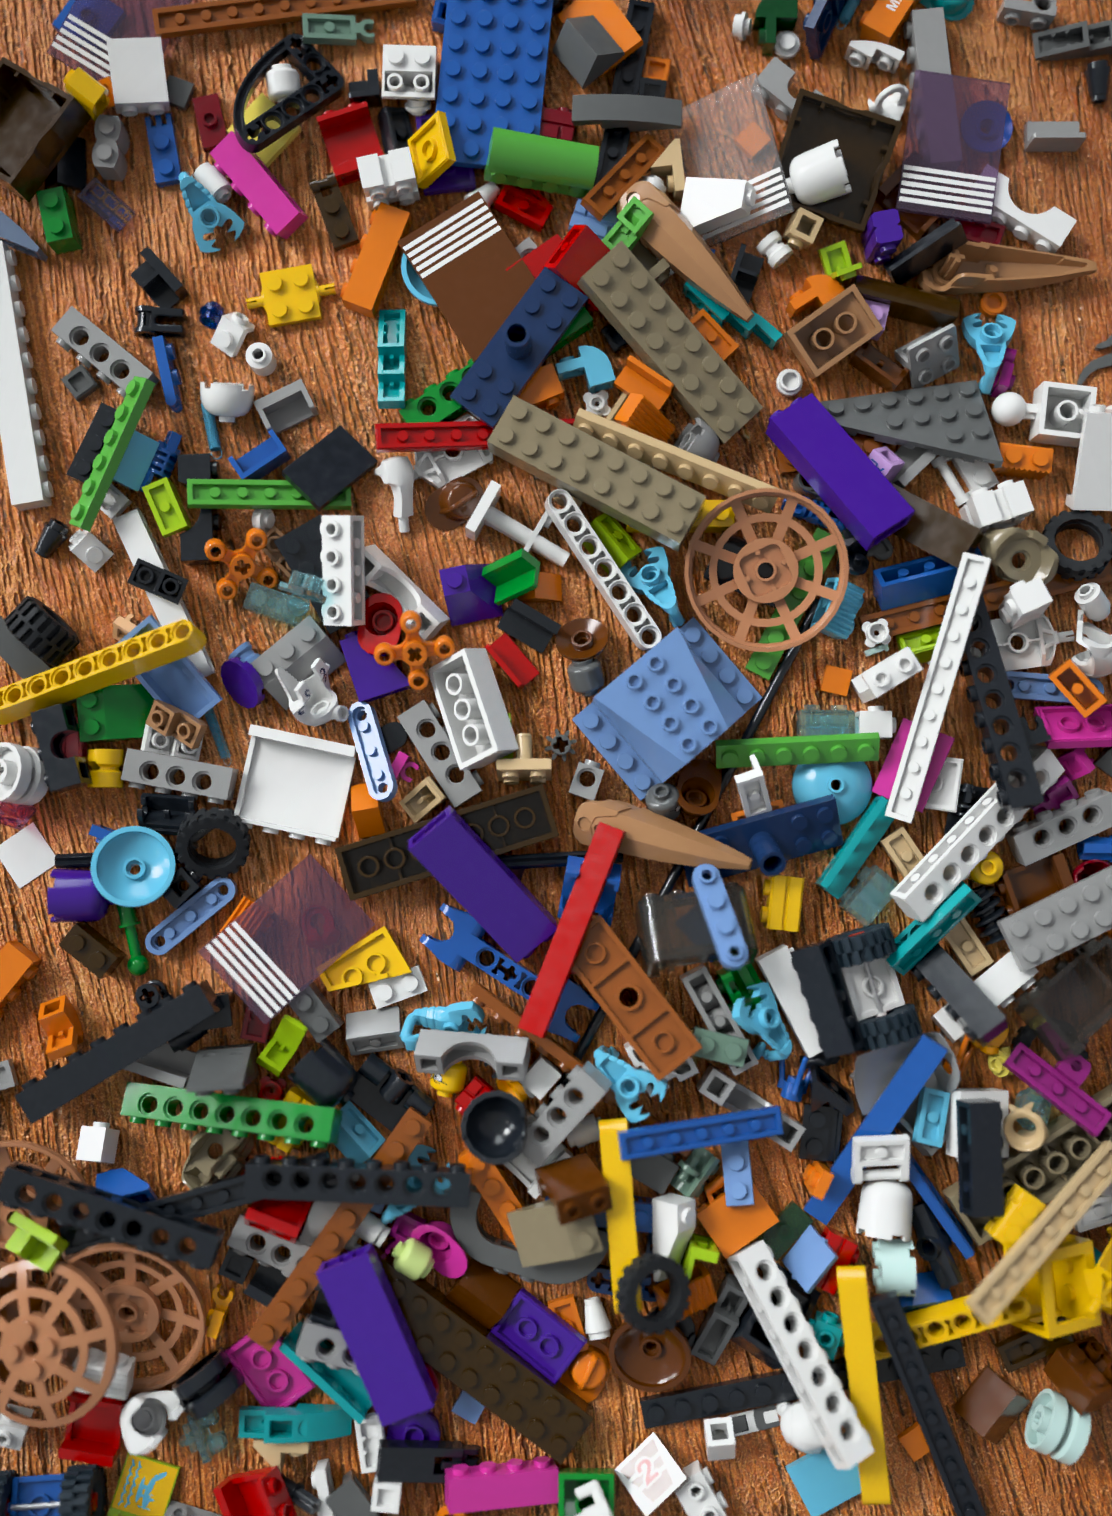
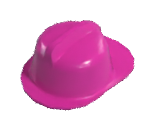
(447, 1253)

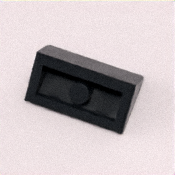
(394, 127)

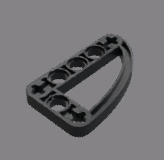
(317, 85)

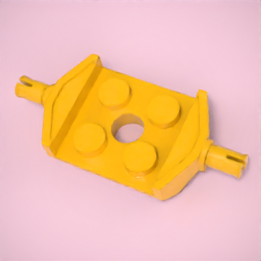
(1100, 1284)

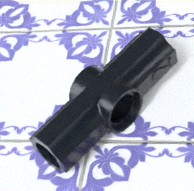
(935, 1246)

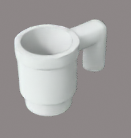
(369, 1230)
(601, 1506)

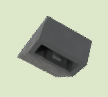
(223, 1069)

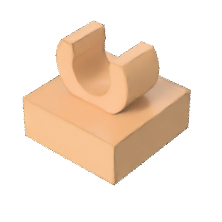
(123, 626)

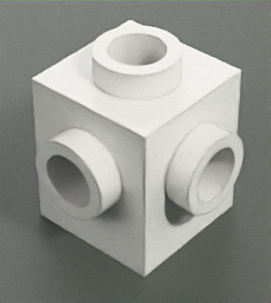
(11, 1432)

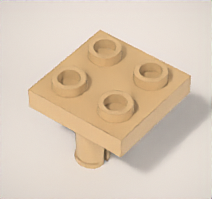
(524, 766)

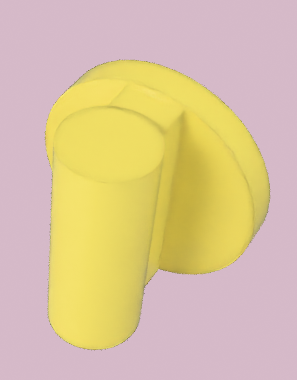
(995, 1062)

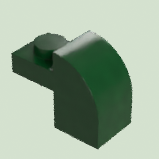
(773, 17)

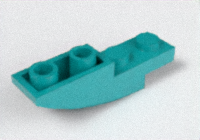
(294, 1424)

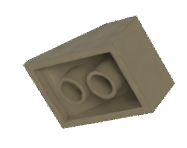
(543, 1239)

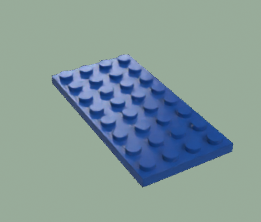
(492, 71)

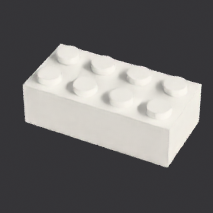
(472, 708)

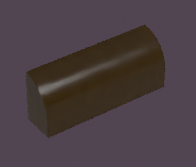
(908, 302)
(938, 530)

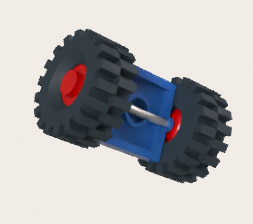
(70, 1493)

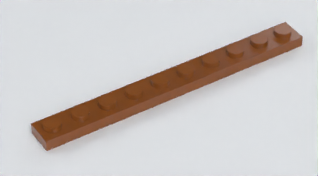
(241, 14)
(930, 611)
(546, 1045)
(333, 1236)

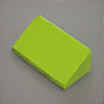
(920, 642)

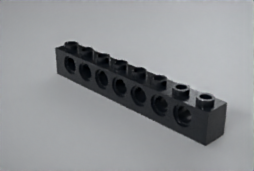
(1005, 714)
(260, 1186)
(15, 1196)

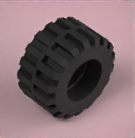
(41, 631)

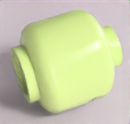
(413, 1259)

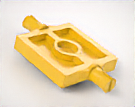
(290, 295)

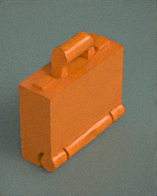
(733, 1226)

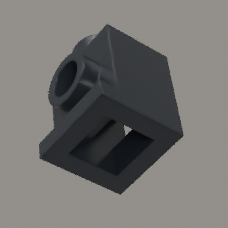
(175, 894)

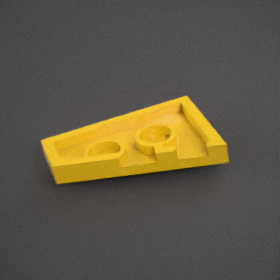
(366, 962)

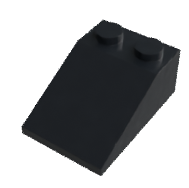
(750, 1333)

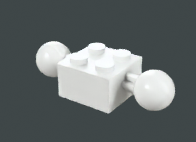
(1053, 412)

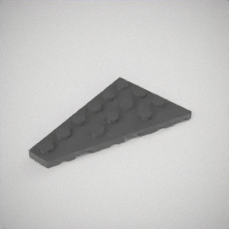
(935, 418)

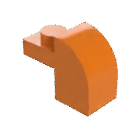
(816, 292)
(62, 1027)

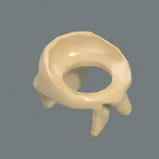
(1025, 1139)

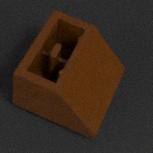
(1082, 1374)

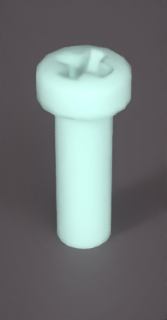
(877, 649)

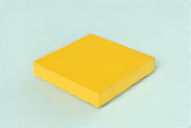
(431, 150)

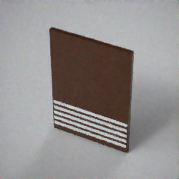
(463, 268)

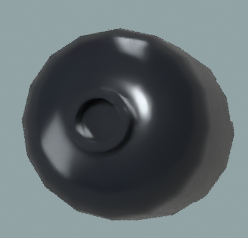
(325, 1076)

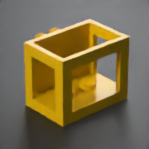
(1060, 1290)

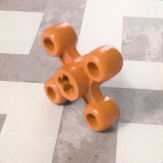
(246, 554)
(414, 640)

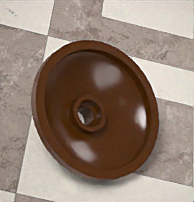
(649, 1365)

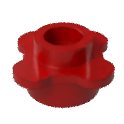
(268, 1083)

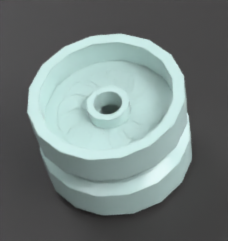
(1056, 1427)

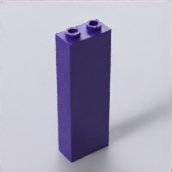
(839, 471)
(483, 884)
(377, 1335)

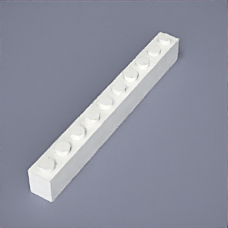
(19, 412)

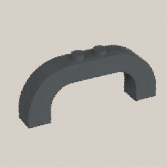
(504, 1255)

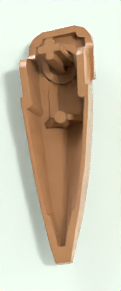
(688, 255)
(999, 268)
(655, 836)

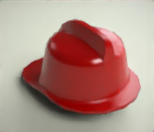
(381, 622)

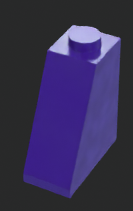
(370, 678)

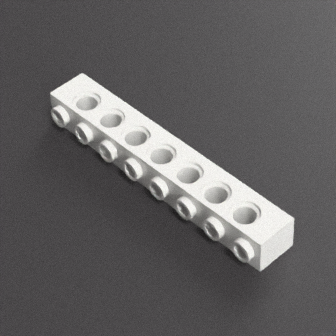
(964, 846)
(857, 1443)

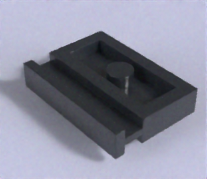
(821, 1135)

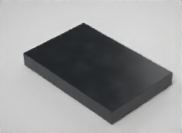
(329, 468)

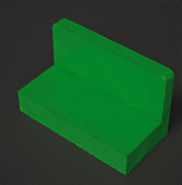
(513, 575)

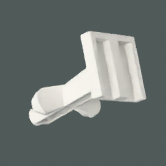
(488, 515)

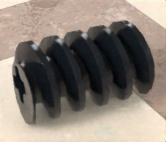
(988, 913)

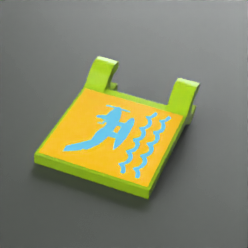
(144, 1487)

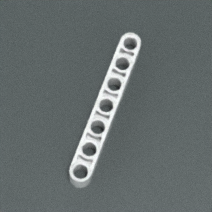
(141, 544)
(590, 564)

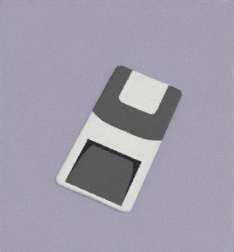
(754, 1420)

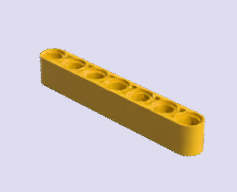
(621, 1217)
(950, 1326)

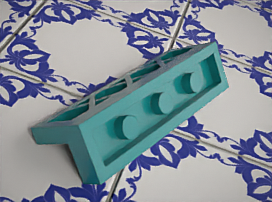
(856, 848)
(921, 937)
(340, 1385)

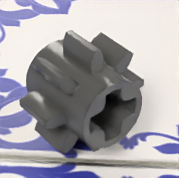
(564, 738)

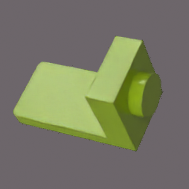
(837, 262)
(282, 1045)

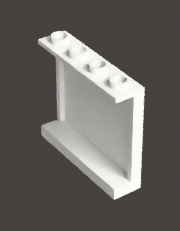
(1094, 463)
(295, 784)

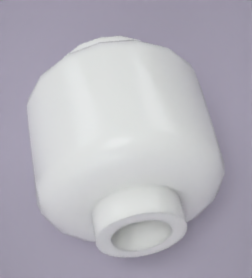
(281, 81)

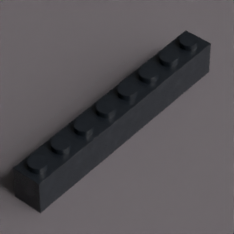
(118, 1051)

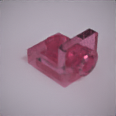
(15, 814)

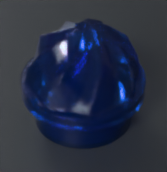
(211, 314)

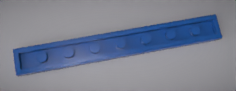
(880, 1121)

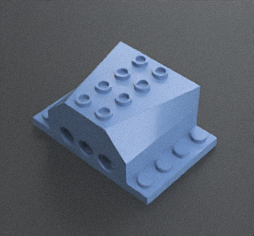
(666, 708)

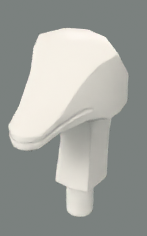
(399, 474)

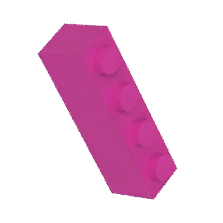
(259, 186)
(501, 1485)

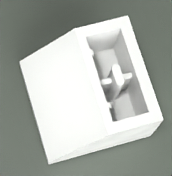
(409, 72)

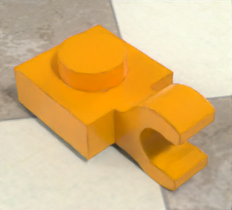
(217, 1316)

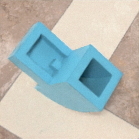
(590, 363)

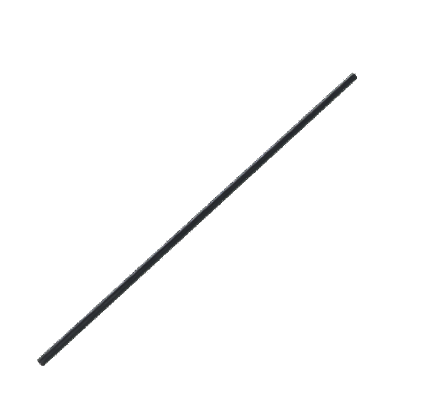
(702, 821)

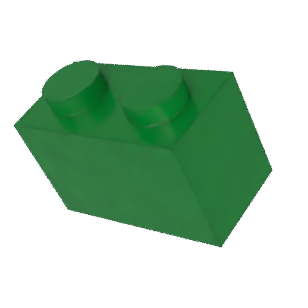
(59, 220)

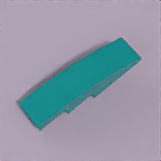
(756, 325)
(392, 359)

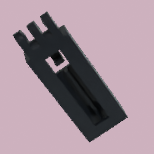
(414, 1459)

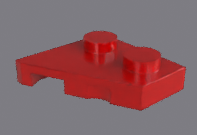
(524, 205)

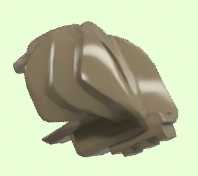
(1005, 543)
(203, 1169)

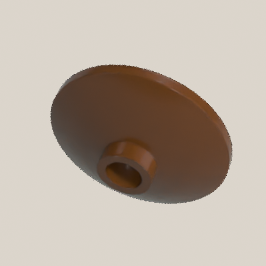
(581, 639)

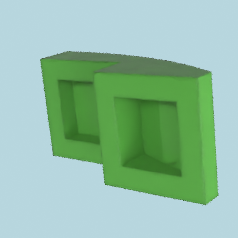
(631, 225)

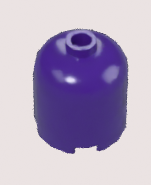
(75, 897)

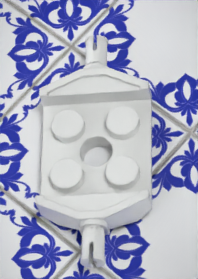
(439, 468)
(1038, 643)

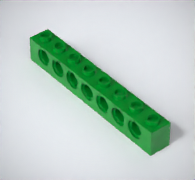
(449, 410)
(140, 1096)

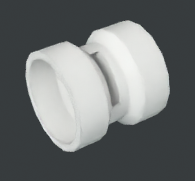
(776, 251)

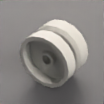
(21, 775)

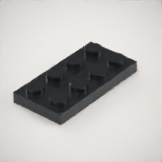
(302, 553)

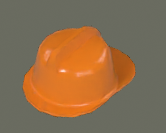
(588, 1371)

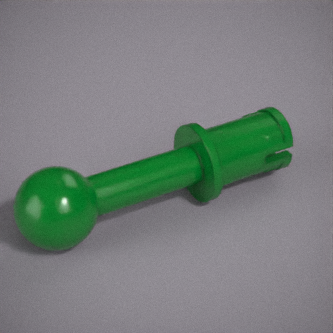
(137, 964)

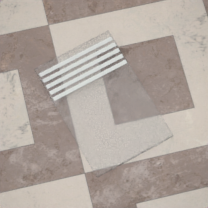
(733, 139)

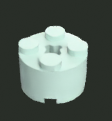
(894, 1267)

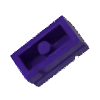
(882, 236)

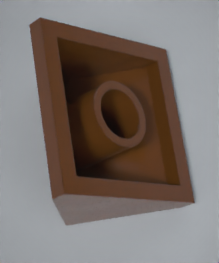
(483, 1293)
(990, 1405)

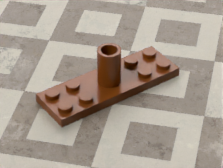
(650, 1024)

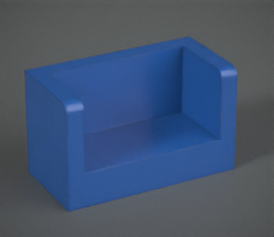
(261, 459)

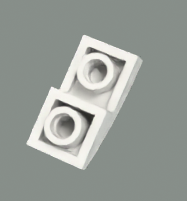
(862, 53)
(168, 745)

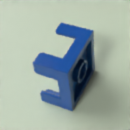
(606, 903)

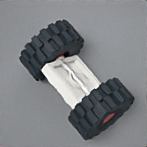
(875, 986)

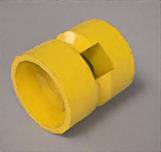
(105, 767)

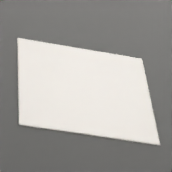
(26, 855)

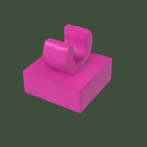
(1076, 763)
(400, 766)

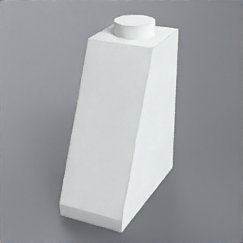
(716, 202)

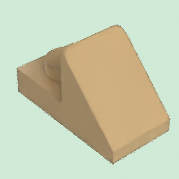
(671, 166)
(275, 1452)

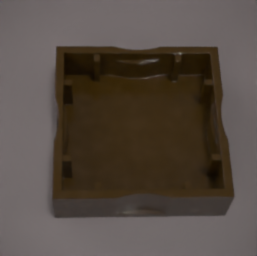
(35, 128)
(866, 148)

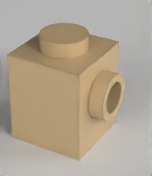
(802, 228)

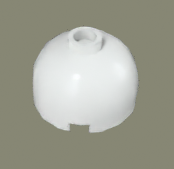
(227, 399)

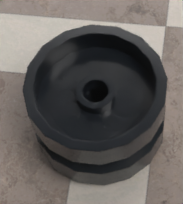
(208, 1383)

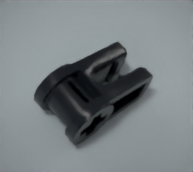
(150, 317)

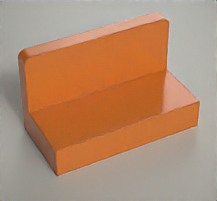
(644, 381)

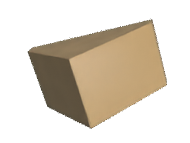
(423, 799)

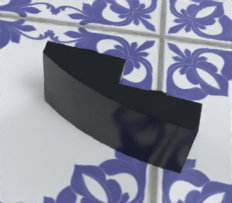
(157, 581)

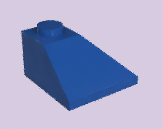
(125, 1184)

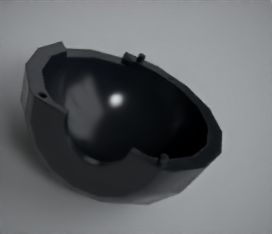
(495, 1127)

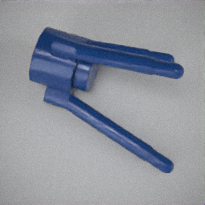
(793, 1086)

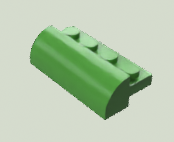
(541, 163)

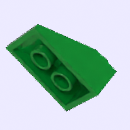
(113, 713)
(575, 1477)

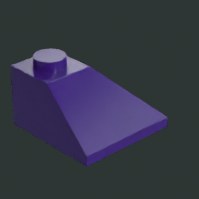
(468, 594)

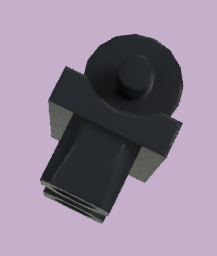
(856, 555)

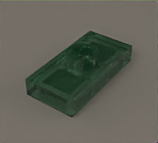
(791, 1225)

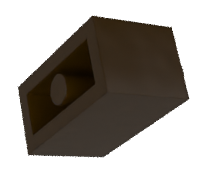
(92, 950)

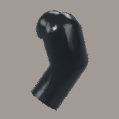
(820, 1060)

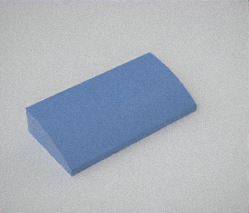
(178, 681)

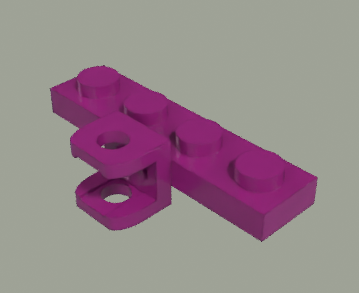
(1060, 1086)

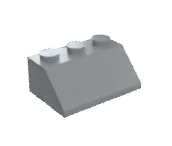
(296, 654)

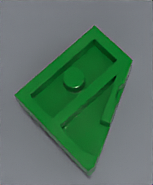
(726, 985)

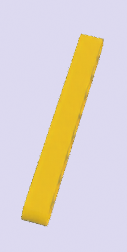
(100, 669)
(863, 1380)

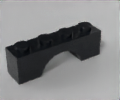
(209, 522)

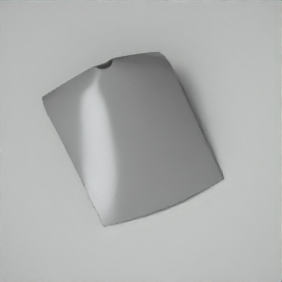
(877, 1068)

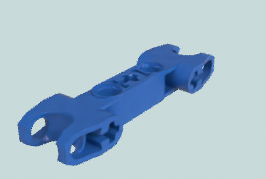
(468, 944)

